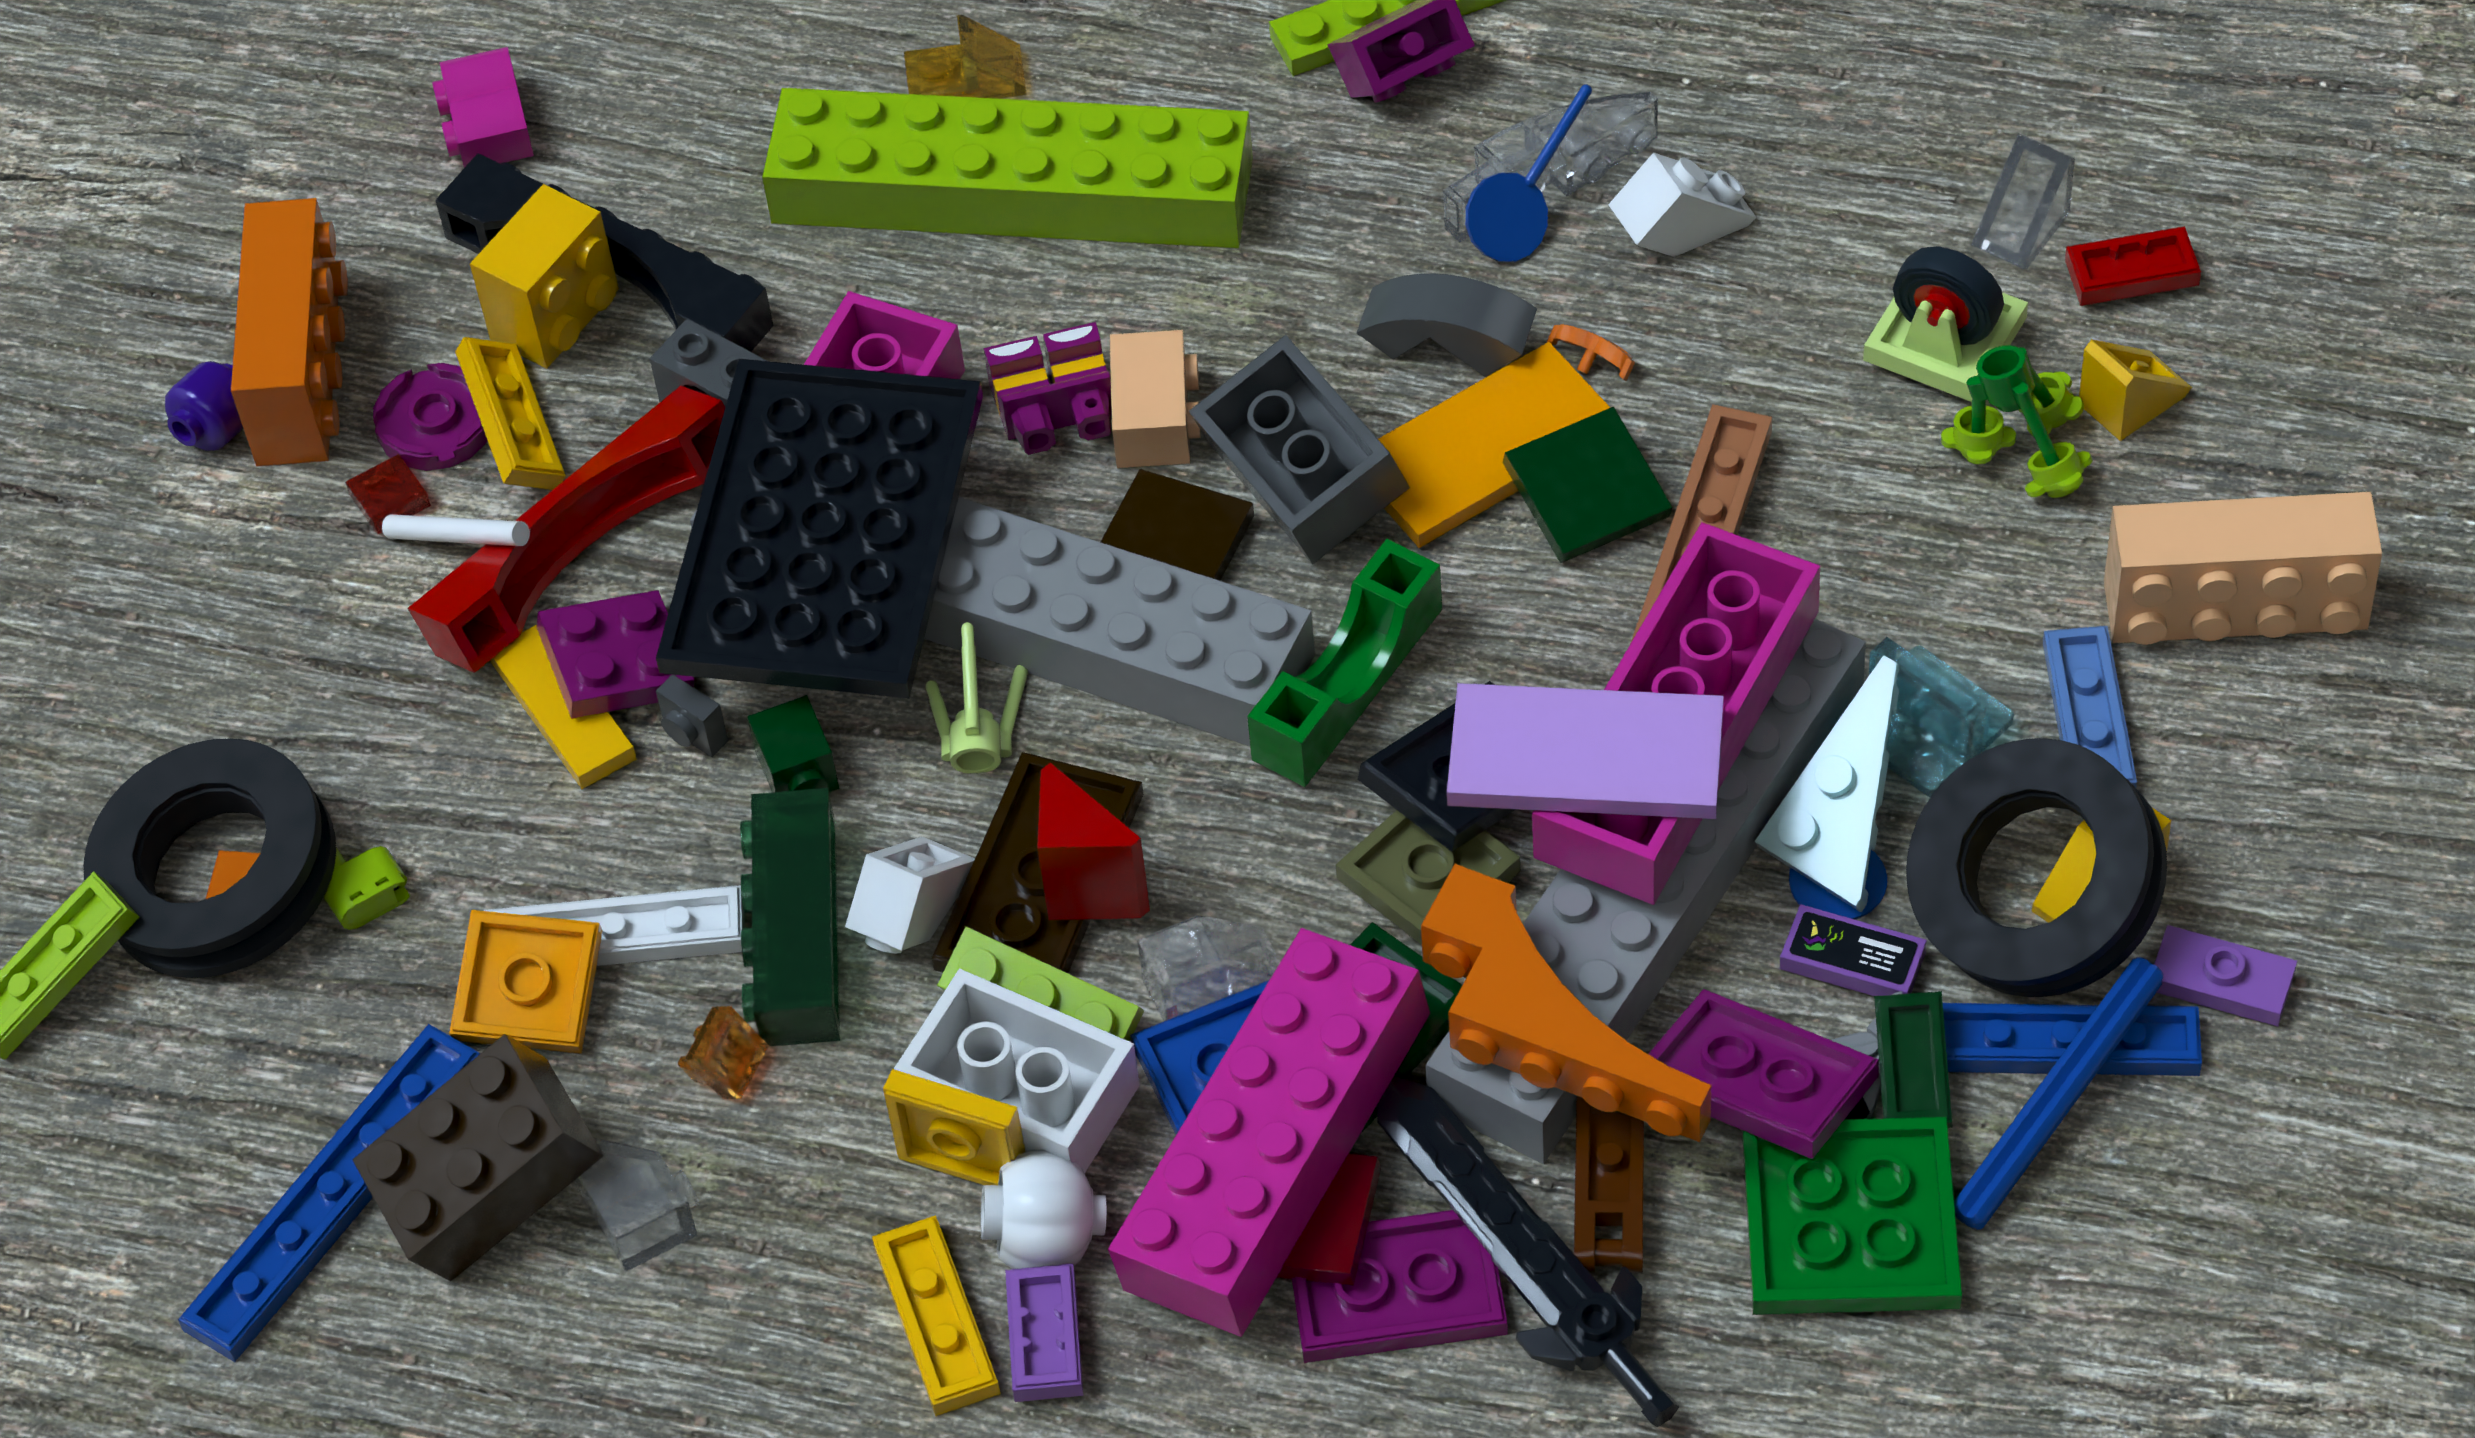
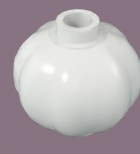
(1041, 1211)

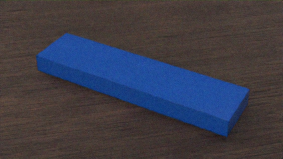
(2036, 1035)

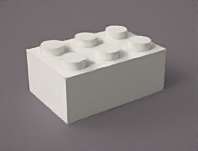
(1011, 1049)

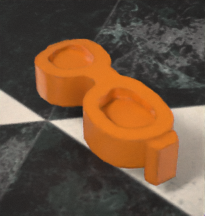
(1594, 345)

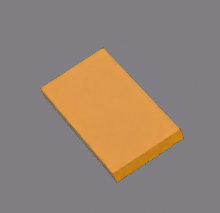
(1459, 446)

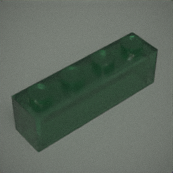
(792, 918)

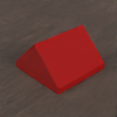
(1087, 855)

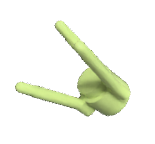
(975, 739)

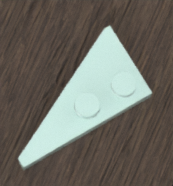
(1831, 810)

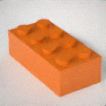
(288, 332)

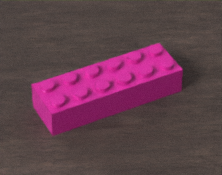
(1715, 629)
(1270, 1131)

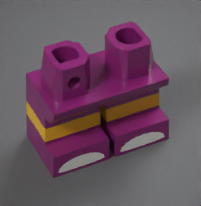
(1077, 390)

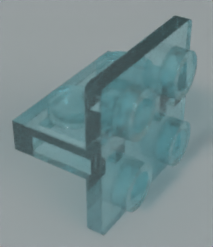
(1938, 717)

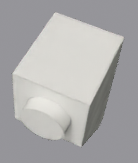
(906, 893)

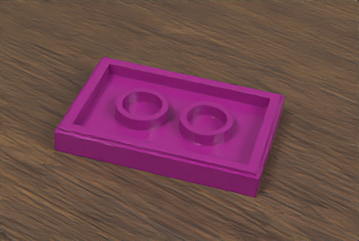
(1767, 1072)
(1414, 1287)

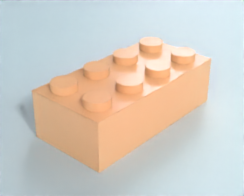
(2242, 567)

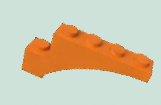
(1530, 1023)

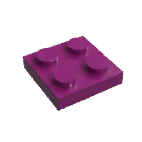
(606, 652)

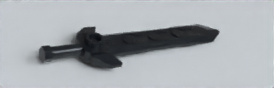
(1581, 1319)

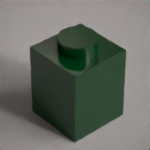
(793, 747)

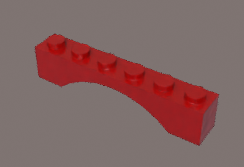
(492, 592)

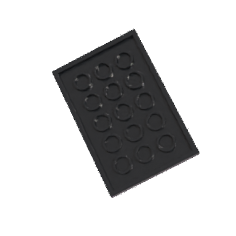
(821, 528)

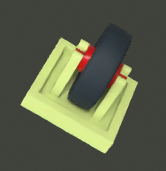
(1943, 320)

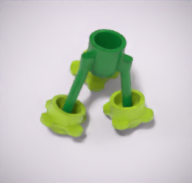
(2044, 399)

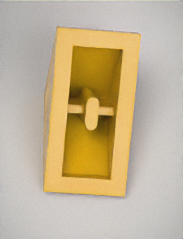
(2127, 386)

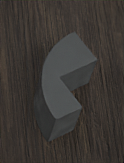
(1461, 314)

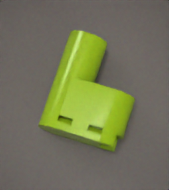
(365, 887)

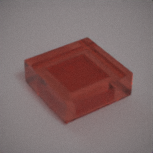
(387, 491)

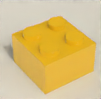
(545, 275)

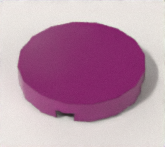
(429, 418)

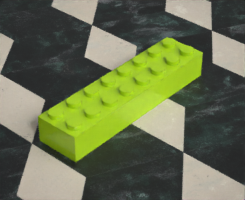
(1009, 167)

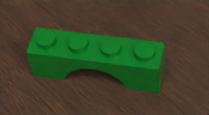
(1385, 617)

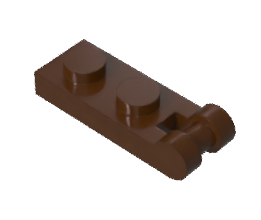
(1608, 1187)

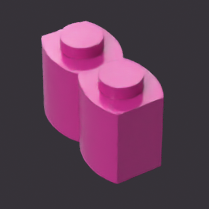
(484, 108)

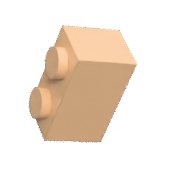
(1151, 398)

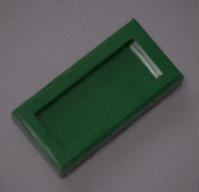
(1913, 1056)

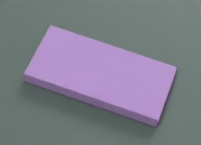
(1585, 751)

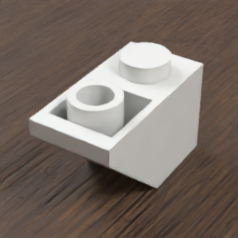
(1680, 206)

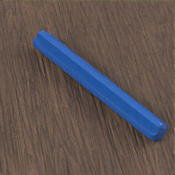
(2057, 1093)

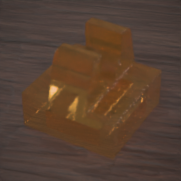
(724, 1053)

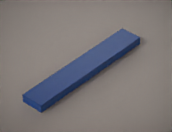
(316, 1205)

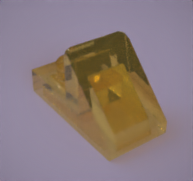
(978, 67)

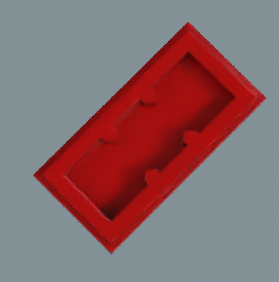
(2132, 266)

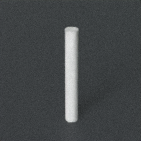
(456, 530)

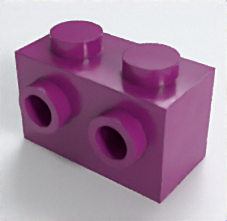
(1400, 46)

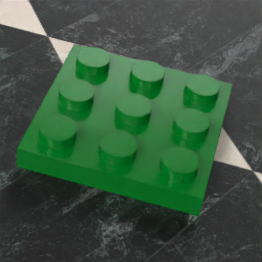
(1856, 1223)

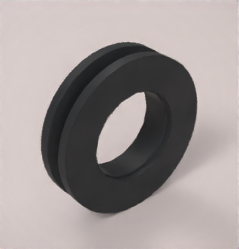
(255, 912)
(2090, 935)

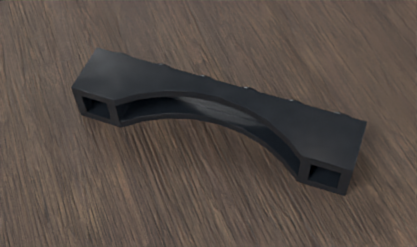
(677, 280)

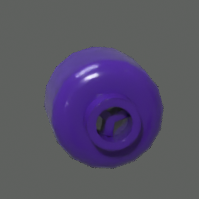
(203, 407)

